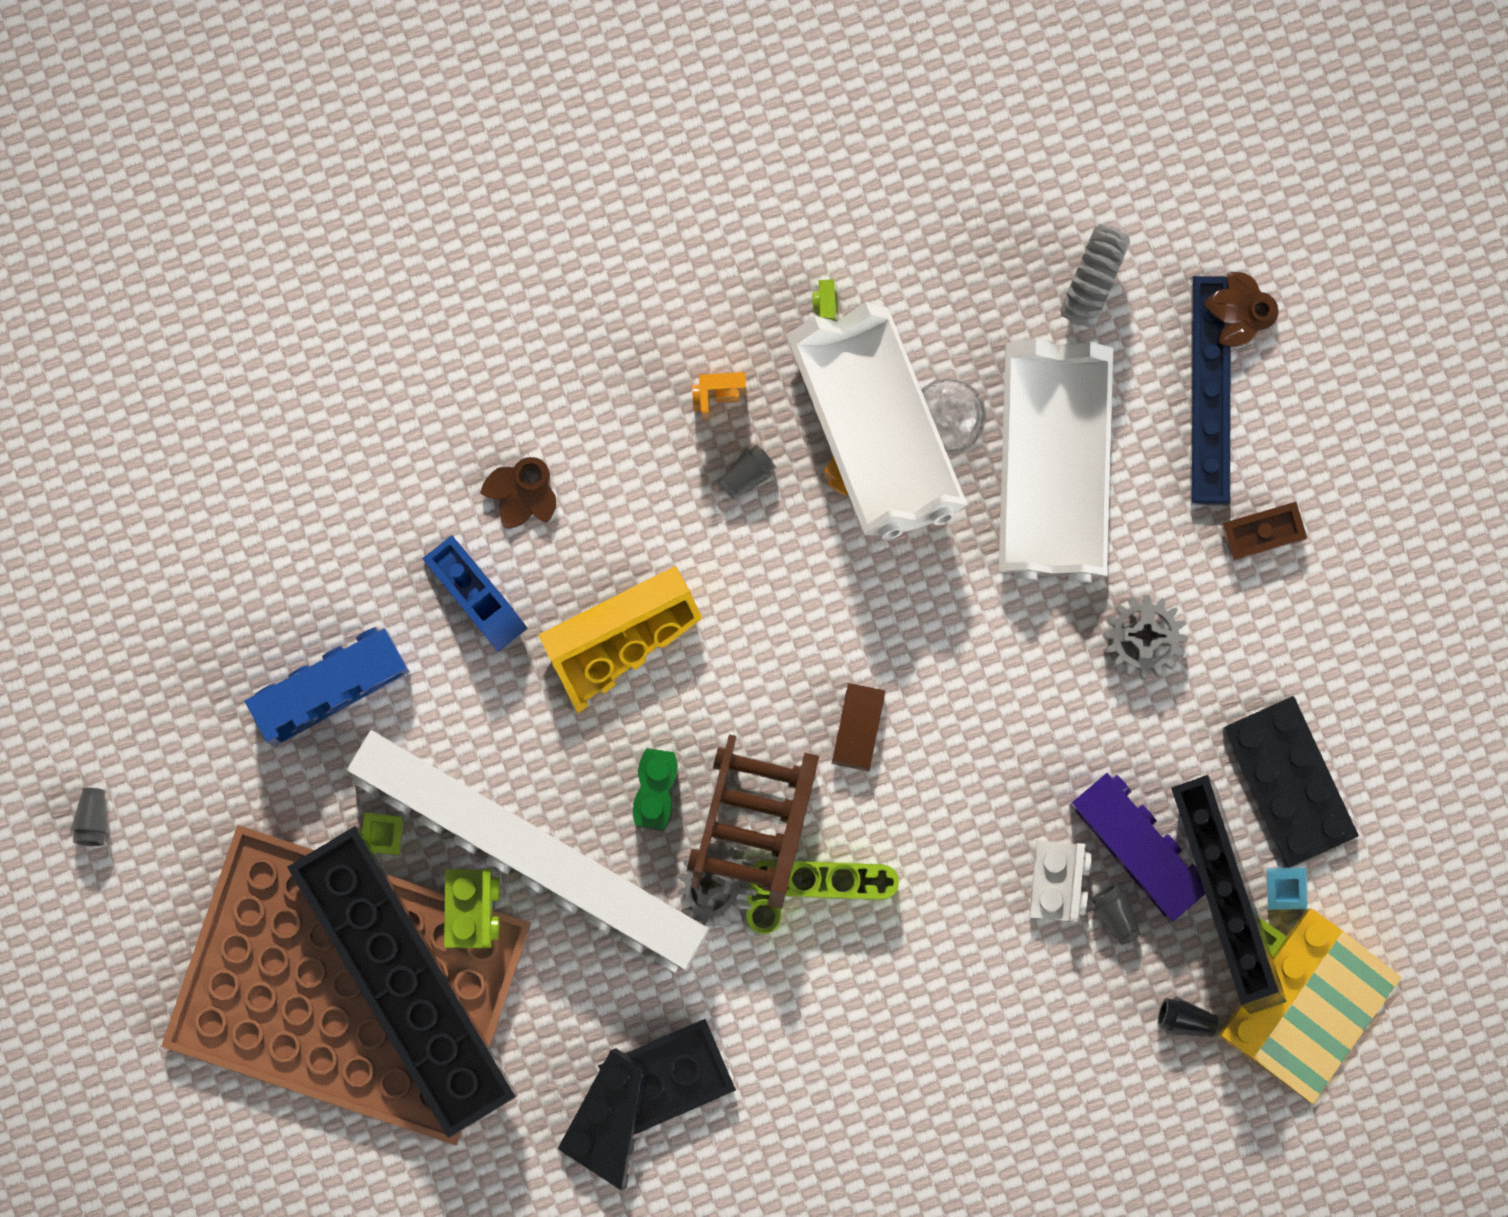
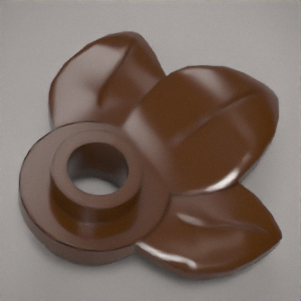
(1237, 309)
(517, 496)

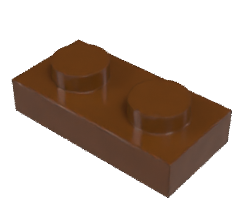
(1264, 531)

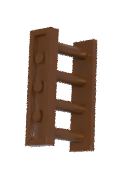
(781, 845)

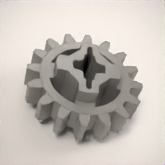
(1145, 620)
(713, 904)

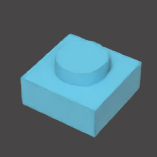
(1287, 888)

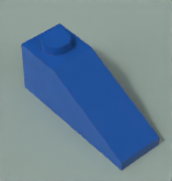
(475, 593)

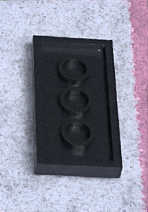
(1290, 782)

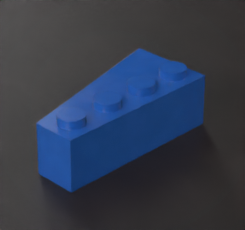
(327, 686)

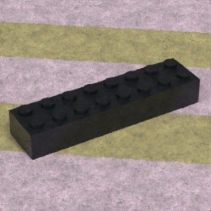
(402, 981)

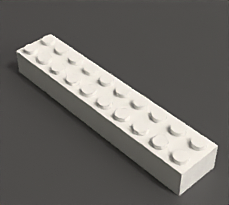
(528, 850)

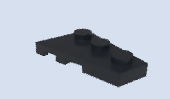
(607, 1119)

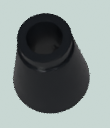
(1185, 1018)

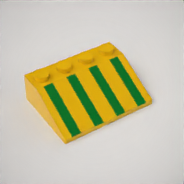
(1331, 998)

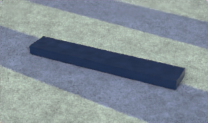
(1209, 399)

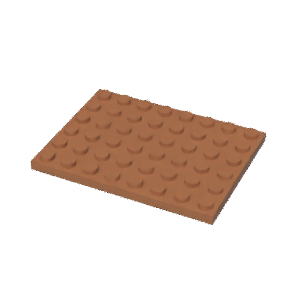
(283, 1007)

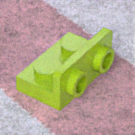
(470, 908)

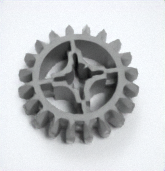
(1095, 275)

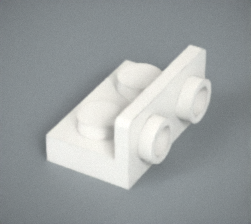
(1058, 881)

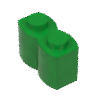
(657, 778)

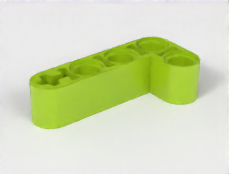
(823, 886)

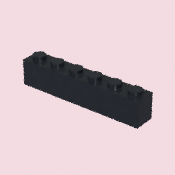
(1228, 895)

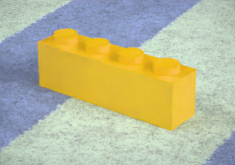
(619, 634)

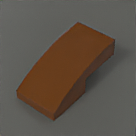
(858, 727)

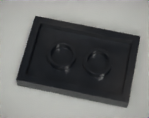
(681, 1074)

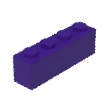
(1139, 847)

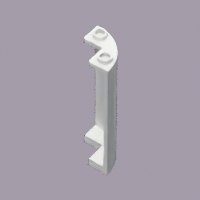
(876, 421)
(1056, 460)

